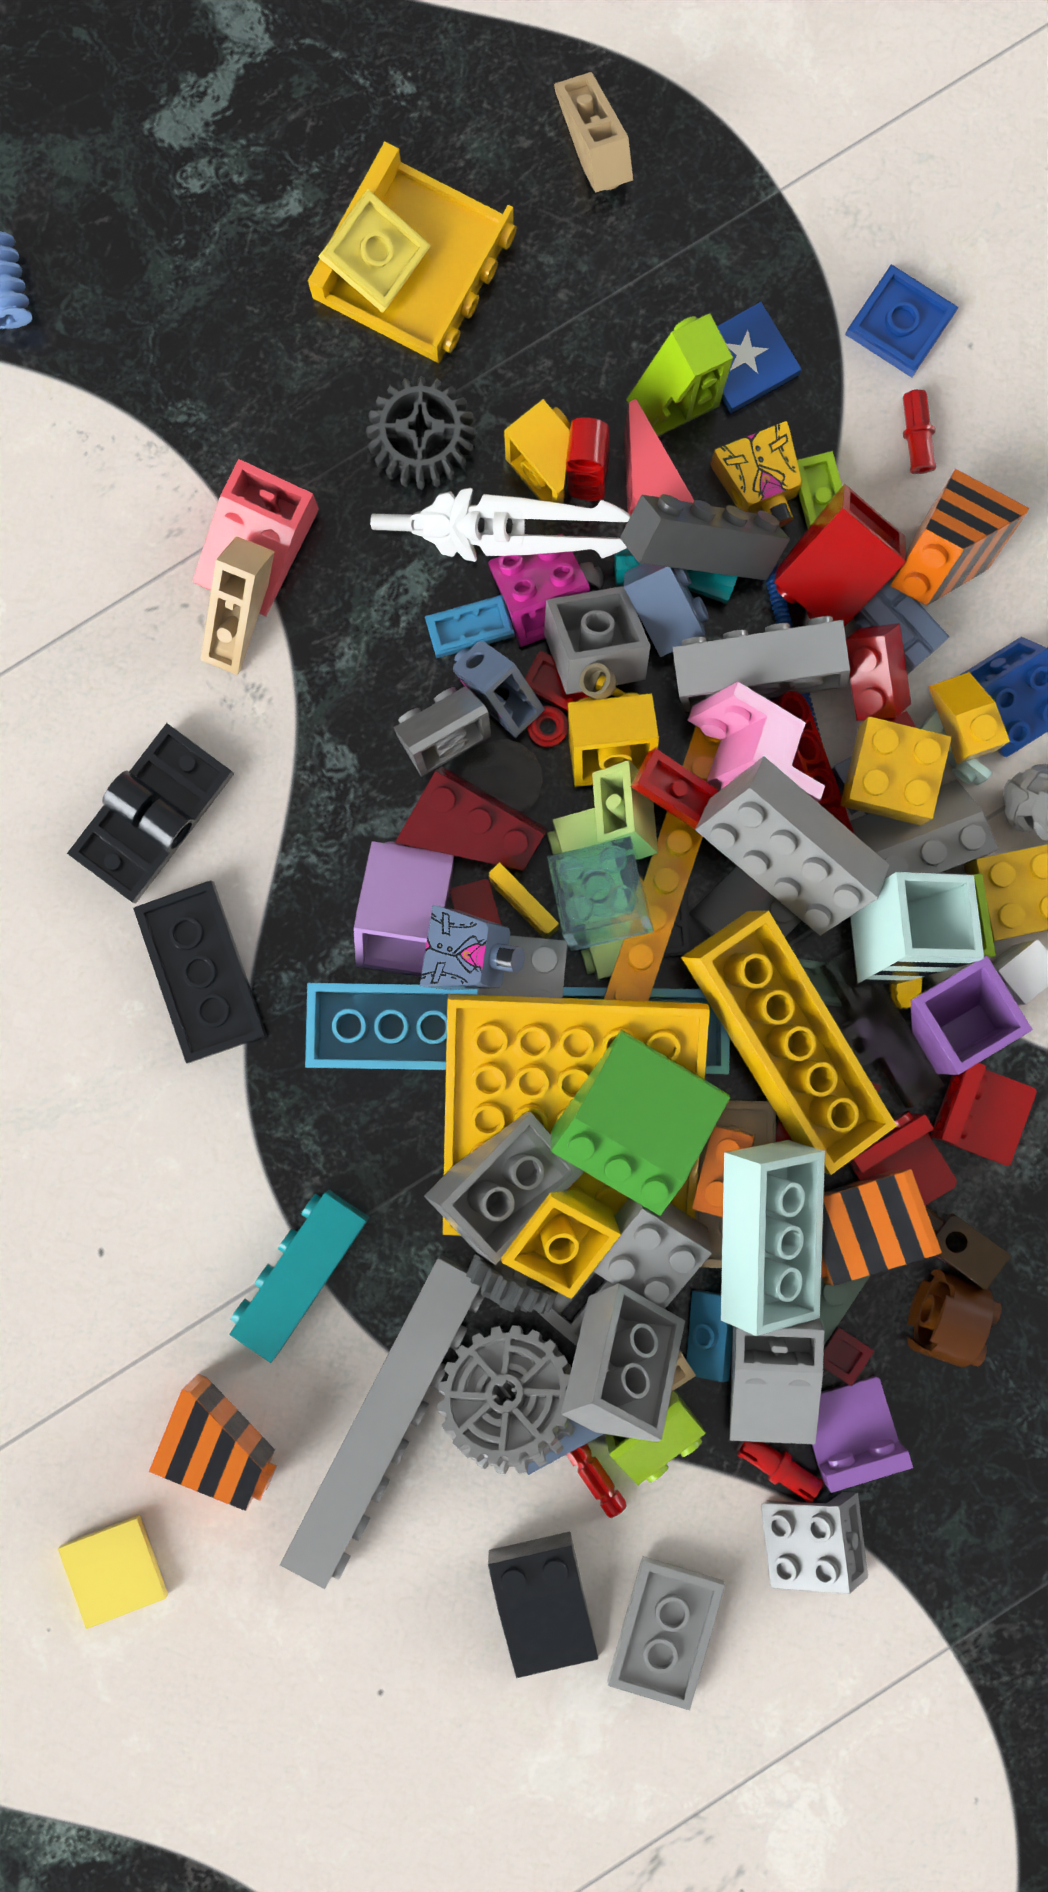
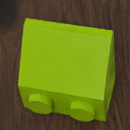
(649, 1459)

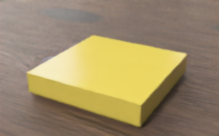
(374, 250)
(113, 1572)

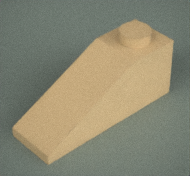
(595, 132)
(235, 603)

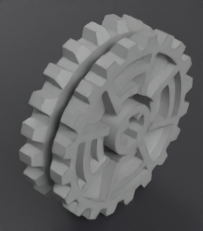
(507, 1431)

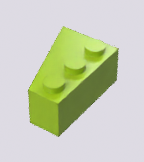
(684, 375)

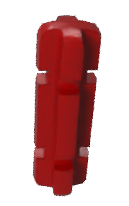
(597, 1481)

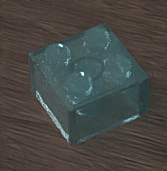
(600, 894)

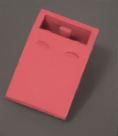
(263, 512)

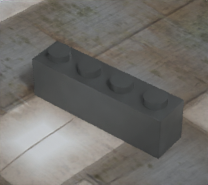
(704, 537)

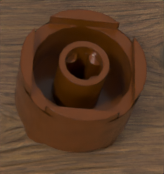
(952, 1319)

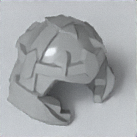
(1028, 800)

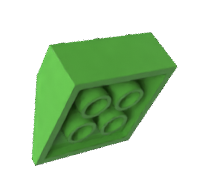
(638, 1122)

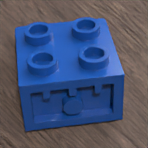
(1019, 686)

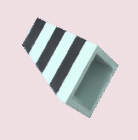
(917, 928)

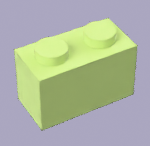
(623, 810)

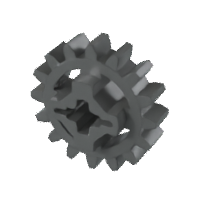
(509, 1287)

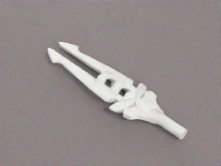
(454, 525)

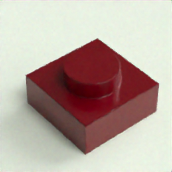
(845, 1356)

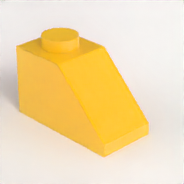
(968, 717)

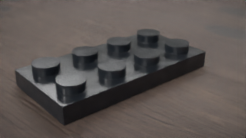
(199, 972)

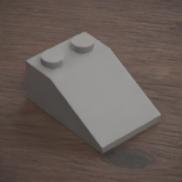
(444, 729)
(501, 1186)

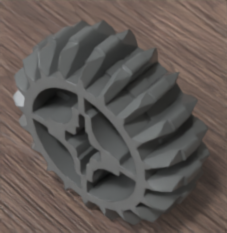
(436, 433)

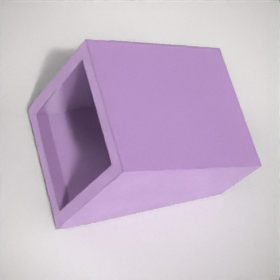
(398, 904)

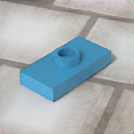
(469, 624)
(709, 1338)

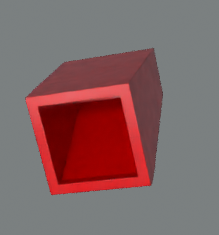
(841, 559)

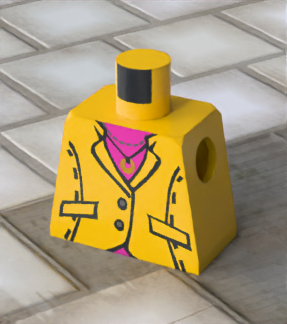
(760, 472)

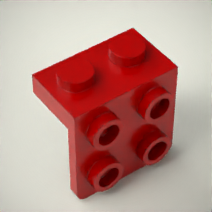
(908, 1148)

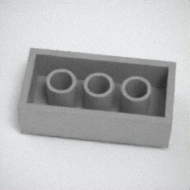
(767, 662)
(792, 847)

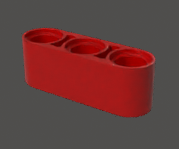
(587, 459)

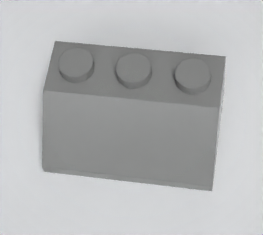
(947, 841)
(623, 1365)

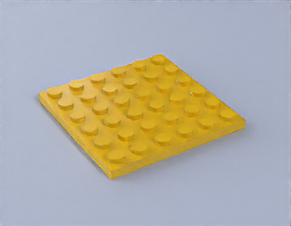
(536, 1055)

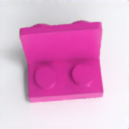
(529, 582)

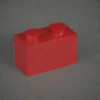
(878, 672)

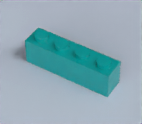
(299, 1274)

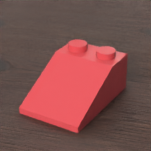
(647, 462)

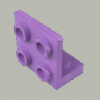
(857, 1436)

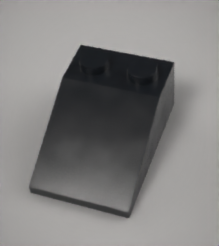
(542, 1604)

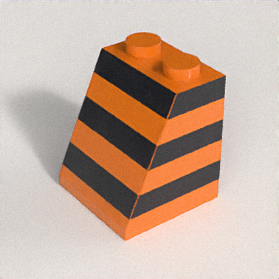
(957, 538)
(874, 1227)
(214, 1448)

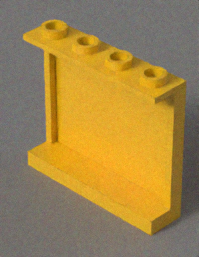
(446, 281)

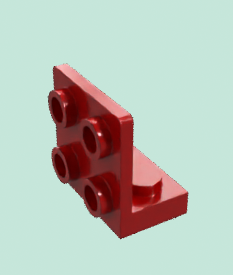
(984, 1114)

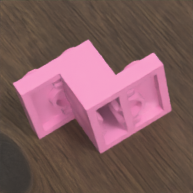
(748, 731)

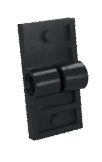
(150, 813)

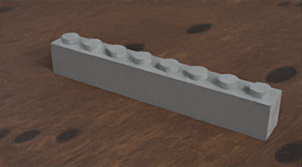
(381, 1424)

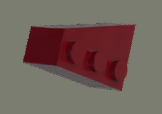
(470, 824)

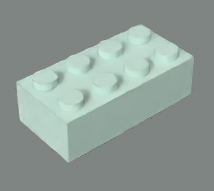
(772, 1236)

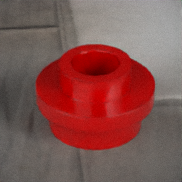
(549, 740)

